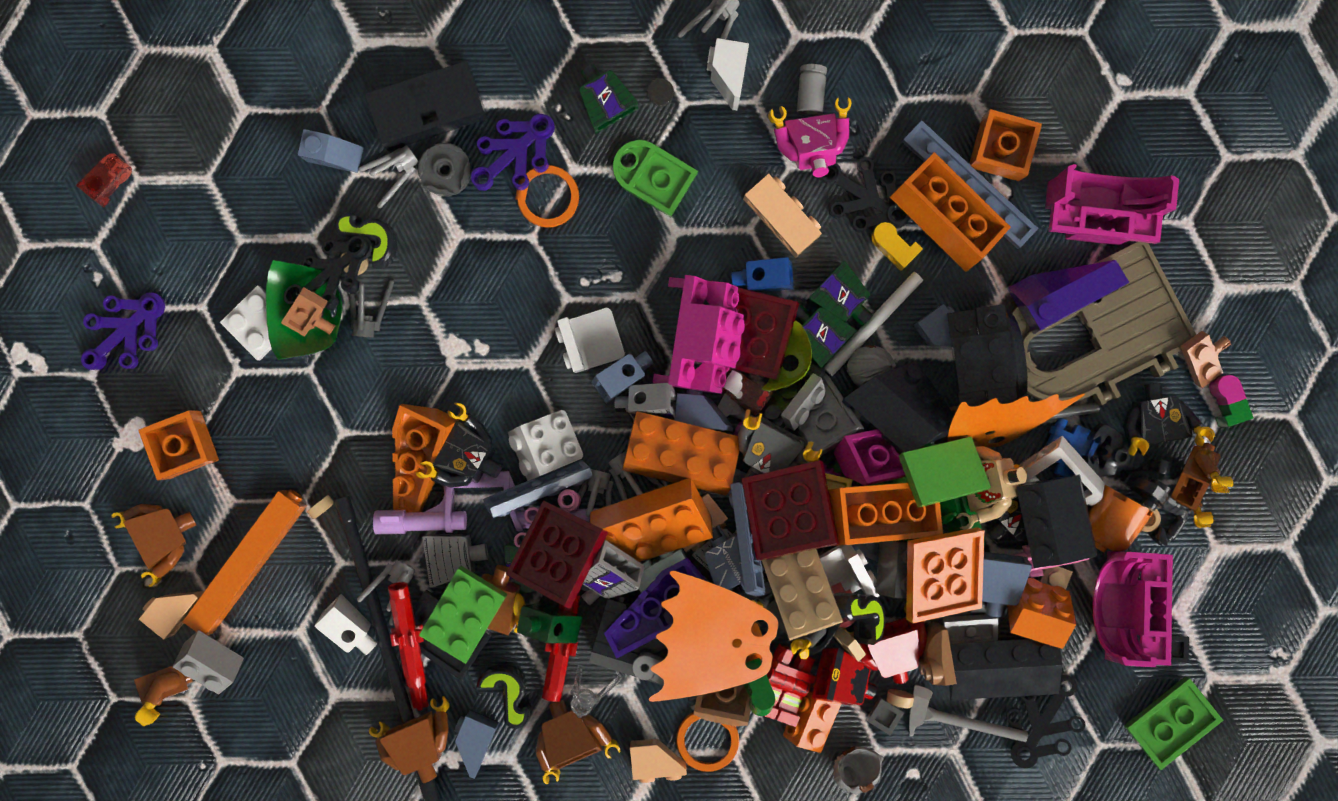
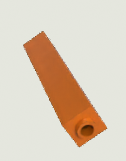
(245, 562)

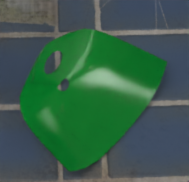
(283, 340)

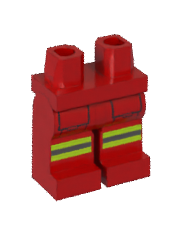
(789, 684)

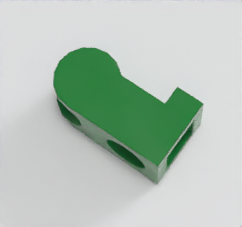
(760, 692)

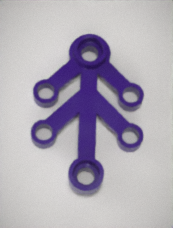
(515, 149)
(126, 329)

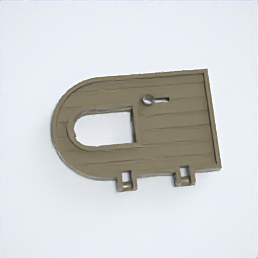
(1124, 329)

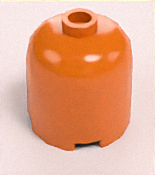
(1117, 521)

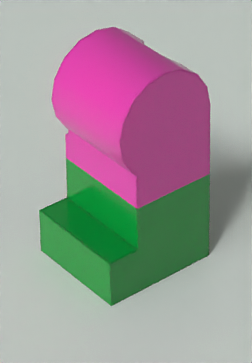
(1231, 401)

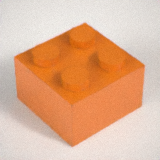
(1005, 145)
(178, 445)
(1043, 614)

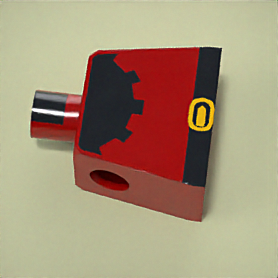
(842, 679)

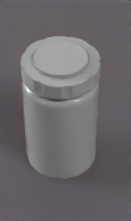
(811, 89)

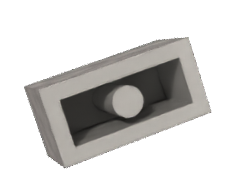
(208, 662)

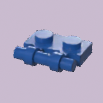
(1076, 439)

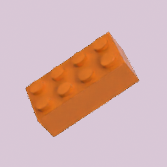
(950, 212)
(681, 451)
(882, 514)
(656, 521)

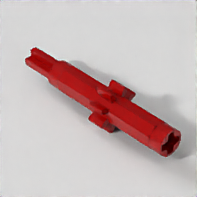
(407, 638)
(558, 661)

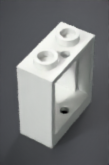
(1063, 450)

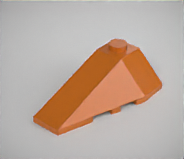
(418, 438)

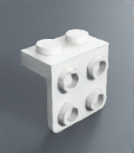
(590, 340)
(545, 444)
(847, 566)

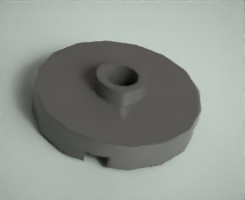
(442, 156)

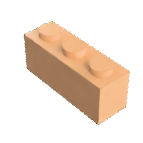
(783, 215)

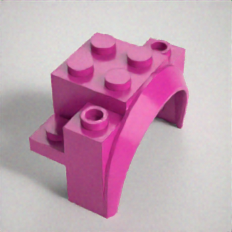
(1109, 207)
(704, 335)
(1135, 607)

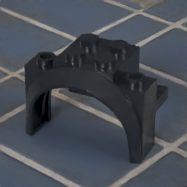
(988, 361)

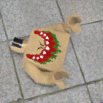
(1003, 481)

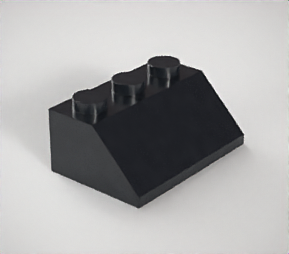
(1056, 521)

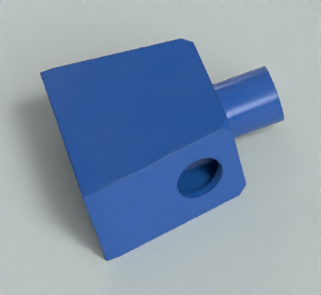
(777, 275)

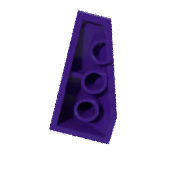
(1059, 293)
(646, 615)

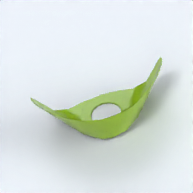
(800, 348)

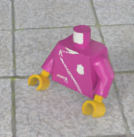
(813, 140)

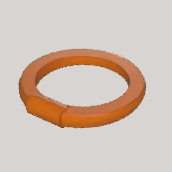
(521, 197)
(702, 766)

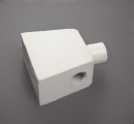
(338, 621)

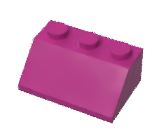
(868, 458)

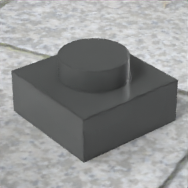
(884, 716)

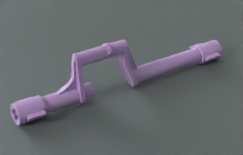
(443, 515)

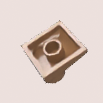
(937, 661)
(724, 706)

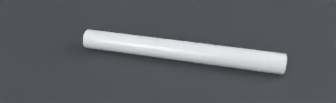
(873, 323)

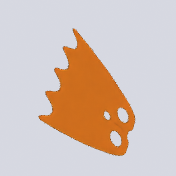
(1006, 420)
(702, 637)

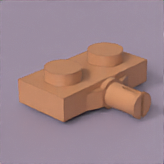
(307, 313)
(1203, 357)

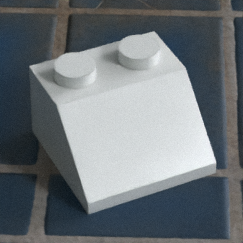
(727, 65)

